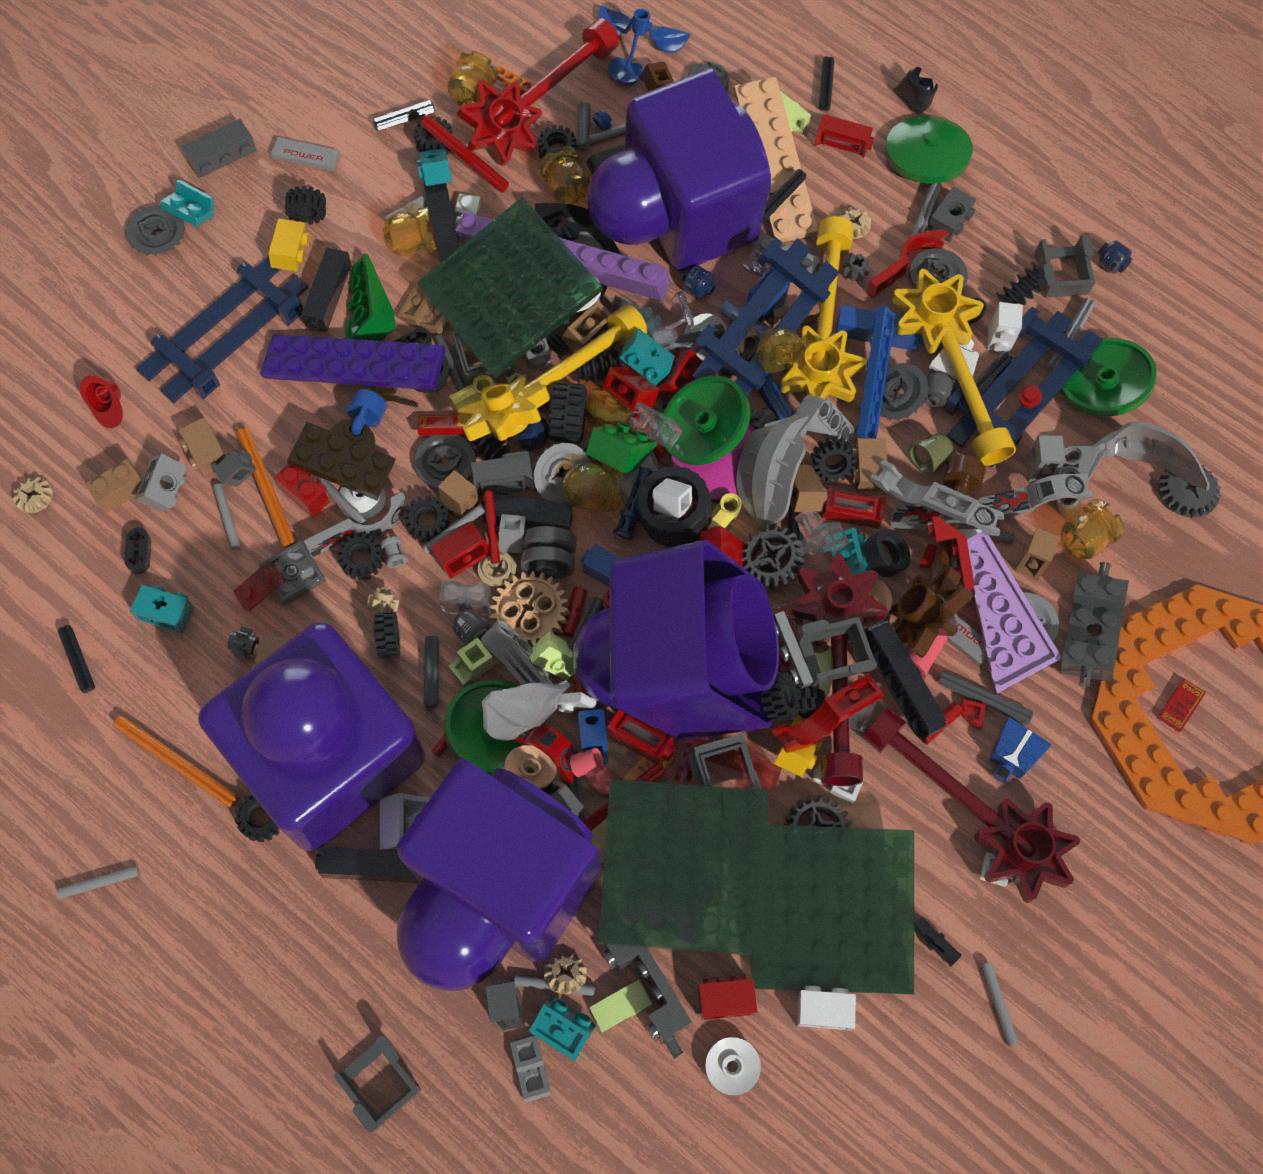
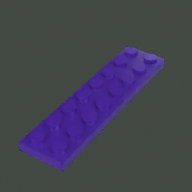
(353, 362)

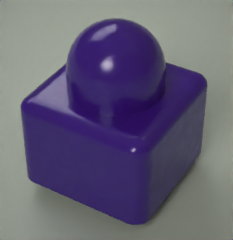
(686, 174)
(682, 643)
(313, 736)
(494, 875)

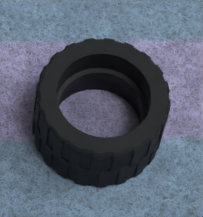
(680, 532)

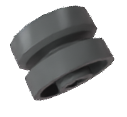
(549, 552)

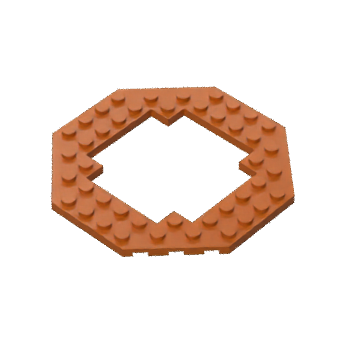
(1133, 739)

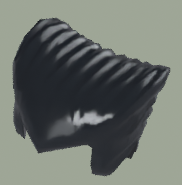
(917, 90)

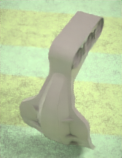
(1134, 443)
(774, 455)
(522, 707)

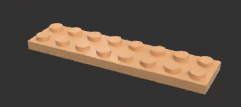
(766, 109)

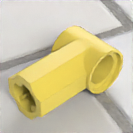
(470, 393)
(723, 517)

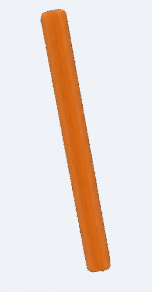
(266, 489)
(176, 761)

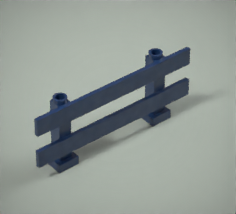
(786, 267)
(1044, 337)
(200, 373)

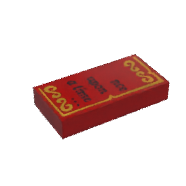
(440, 425)
(1181, 705)

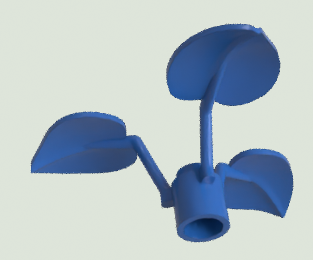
(665, 38)

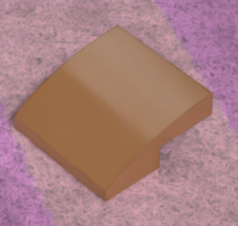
(422, 313)

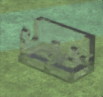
(657, 425)

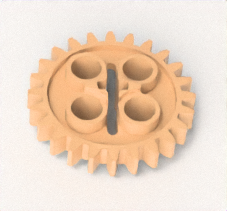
(512, 600)

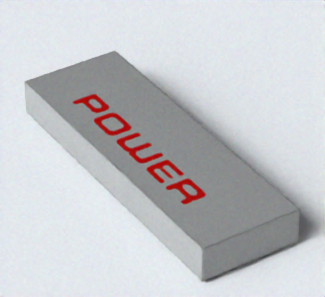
(305, 154)
(968, 642)

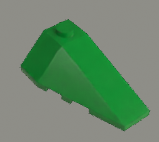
(369, 306)

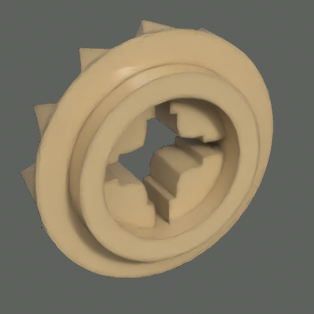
(864, 222)
(35, 503)
(486, 572)
(565, 984)

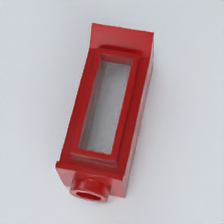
(844, 135)
(854, 509)
(641, 738)

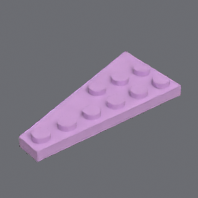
(1009, 626)

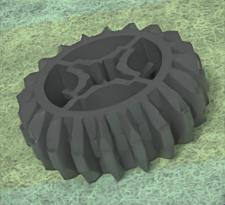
(791, 547)
(814, 809)

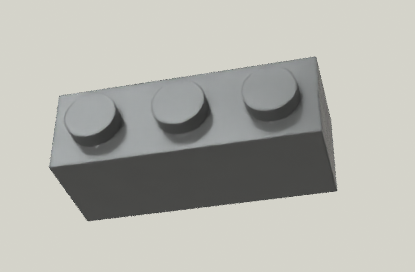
(219, 148)

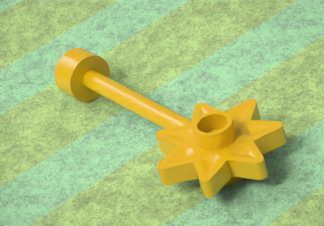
(942, 316)
(824, 364)
(512, 407)

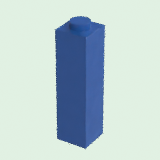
(860, 327)
(598, 563)

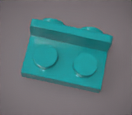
(189, 204)
(854, 552)
(562, 1027)

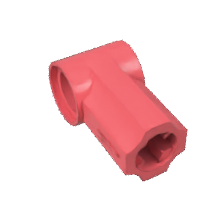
(592, 768)

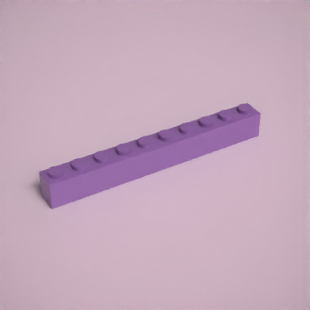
(608, 267)

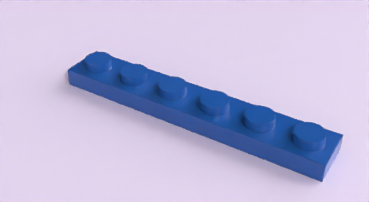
(876, 373)

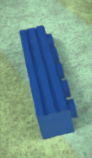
(774, 399)

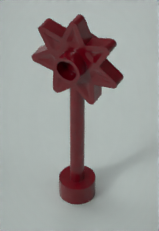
(835, 599)
(1022, 844)

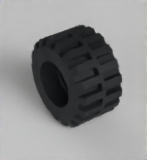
(567, 412)

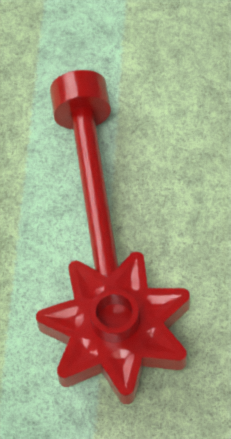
(505, 117)

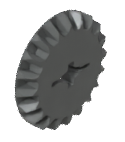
(149, 219)
(938, 261)
(915, 390)
(441, 446)
(1184, 501)

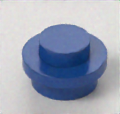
(602, 120)

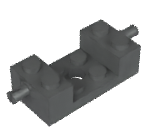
(1098, 603)
(670, 1018)

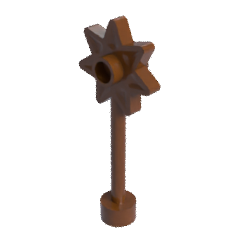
(930, 604)

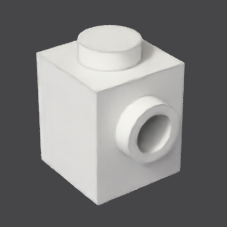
(672, 498)

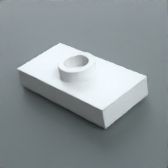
(575, 701)

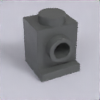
(234, 468)

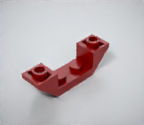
(942, 531)

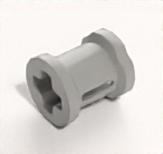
(394, 552)

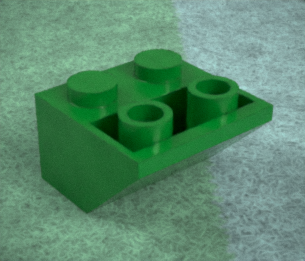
(620, 446)

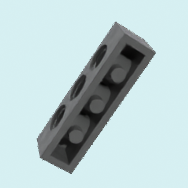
(505, 1005)

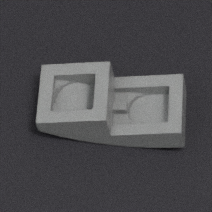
(530, 1069)

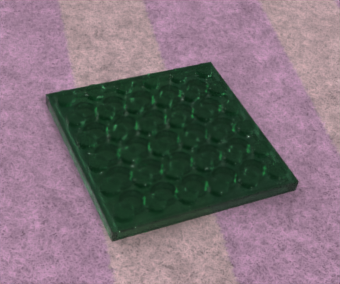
(509, 287)
(685, 868)
(838, 910)

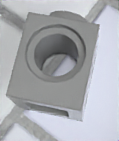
(540, 360)
(511, 533)

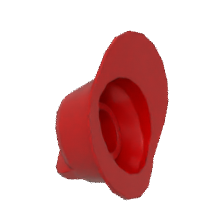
(103, 400)

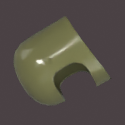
(939, 449)

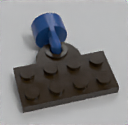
(347, 449)

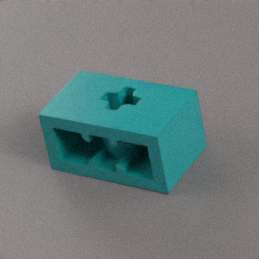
(434, 167)
(647, 357)
(162, 608)

